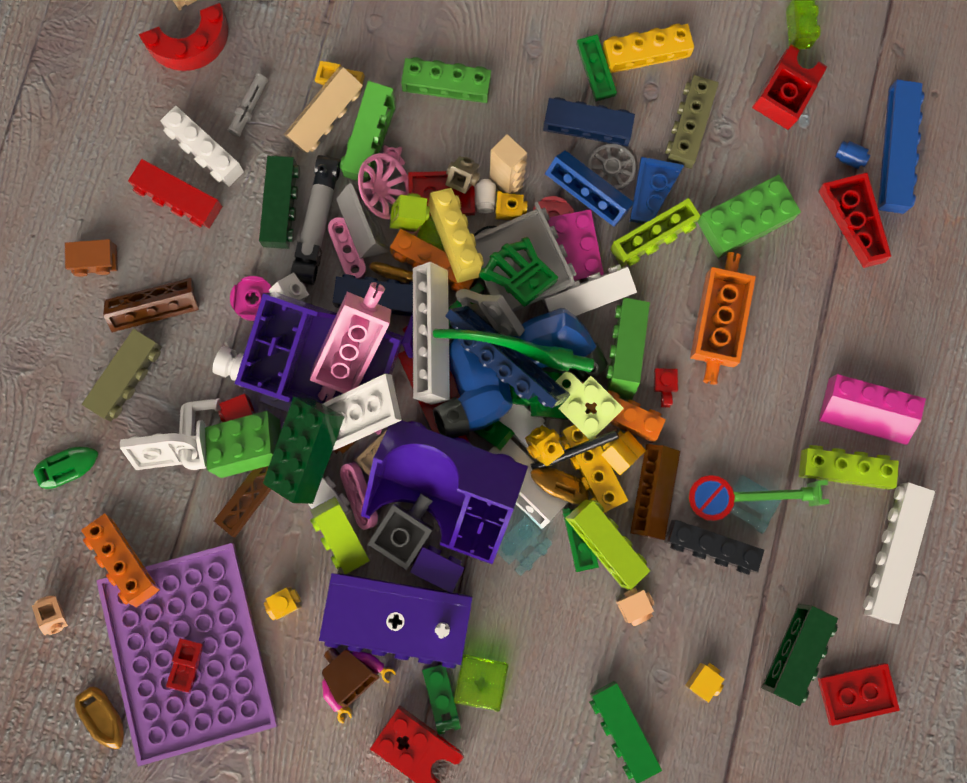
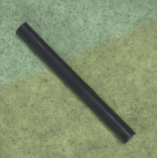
(581, 448)

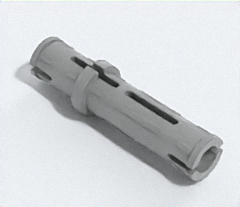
(237, 126)

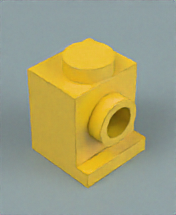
(504, 211)

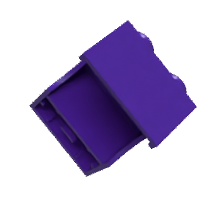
(286, 344)
(468, 485)

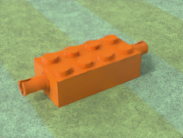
(722, 317)

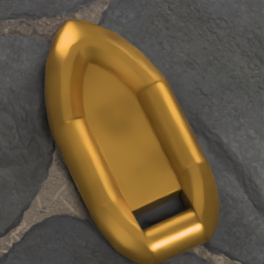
(392, 272)
(560, 484)
(100, 718)

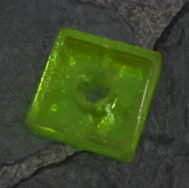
(489, 696)

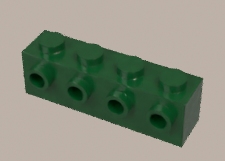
(279, 202)

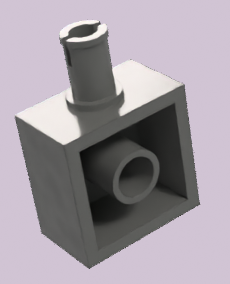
(403, 532)

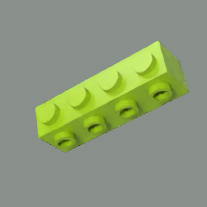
(655, 232)
(848, 468)
(608, 544)

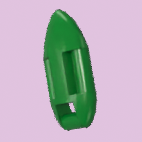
(65, 466)

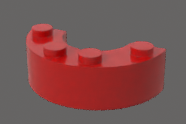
(195, 50)

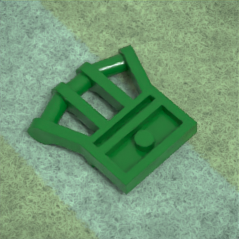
(528, 282)

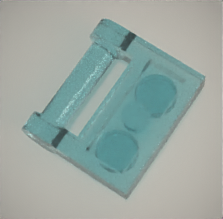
(765, 507)

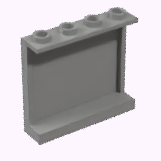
(543, 239)

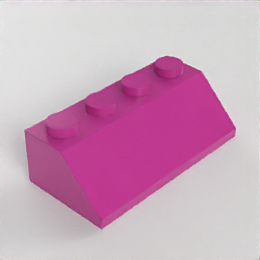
(871, 409)

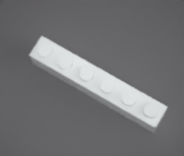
(430, 353)
(898, 552)

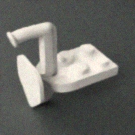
(173, 448)

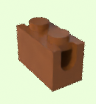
(91, 257)

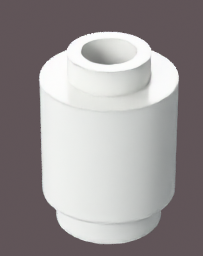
(485, 196)

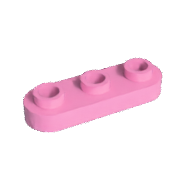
(342, 241)
(356, 489)

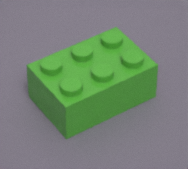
(241, 444)

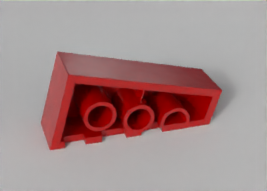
(858, 217)

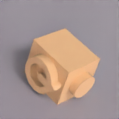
(636, 606)
(49, 615)

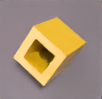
(706, 681)

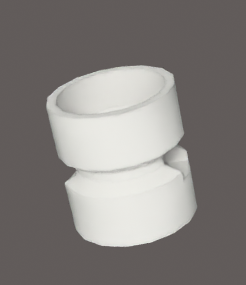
(227, 362)

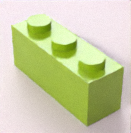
(338, 536)

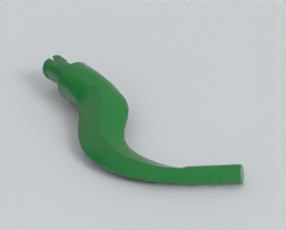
(553, 357)

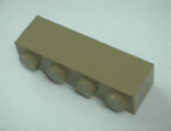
(122, 376)

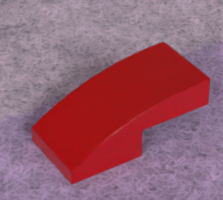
(185, 665)

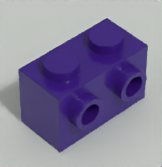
(437, 569)

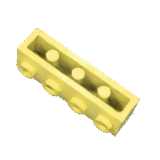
(455, 235)

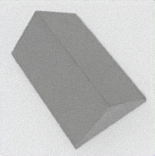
(361, 223)

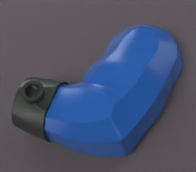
(564, 330)
(482, 395)

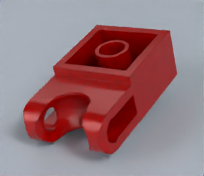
(788, 89)
(423, 749)

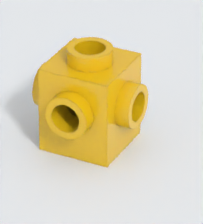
(544, 445)

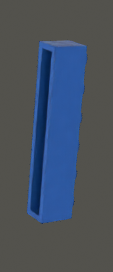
(900, 147)

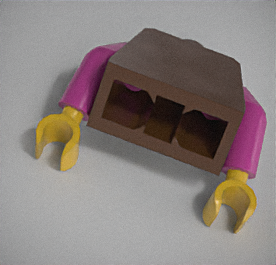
(349, 677)

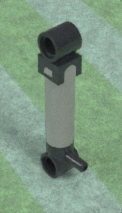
(308, 250)

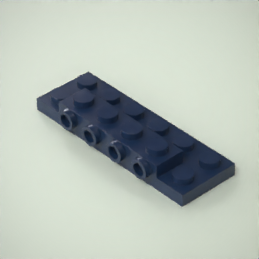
(509, 364)

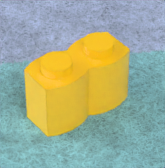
(622, 451)

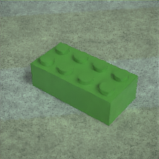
(748, 216)

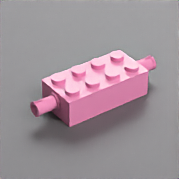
(351, 343)

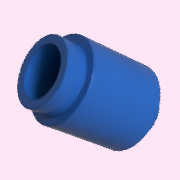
(852, 154)

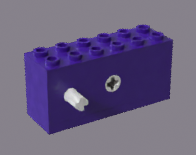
(362, 612)

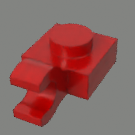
(666, 382)

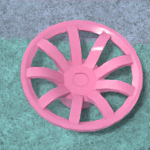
(379, 187)

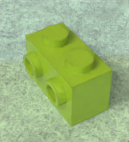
(409, 212)

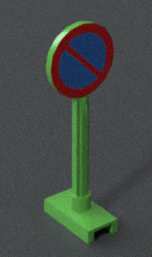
(714, 497)

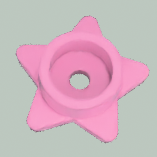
(394, 152)

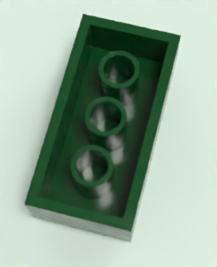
(303, 450)
(800, 654)

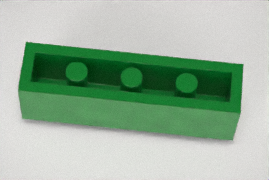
(625, 731)

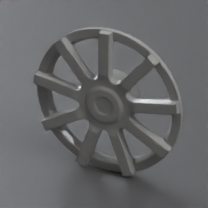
(612, 165)

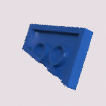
(652, 187)

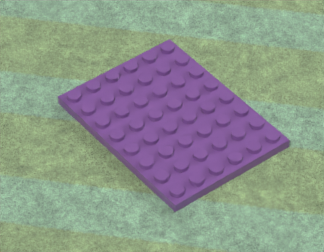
(204, 603)

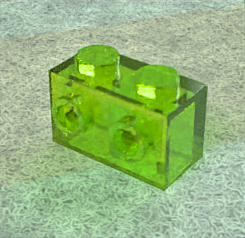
(802, 23)

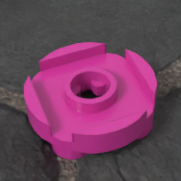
(242, 291)

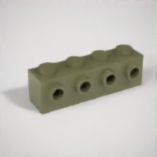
(692, 121)

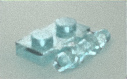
(518, 540)

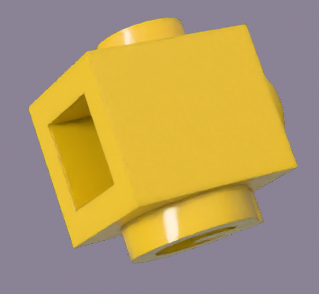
(282, 603)

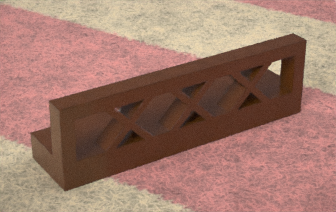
(151, 306)
(243, 502)

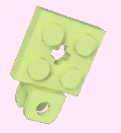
(588, 392)

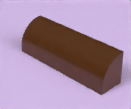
(655, 491)

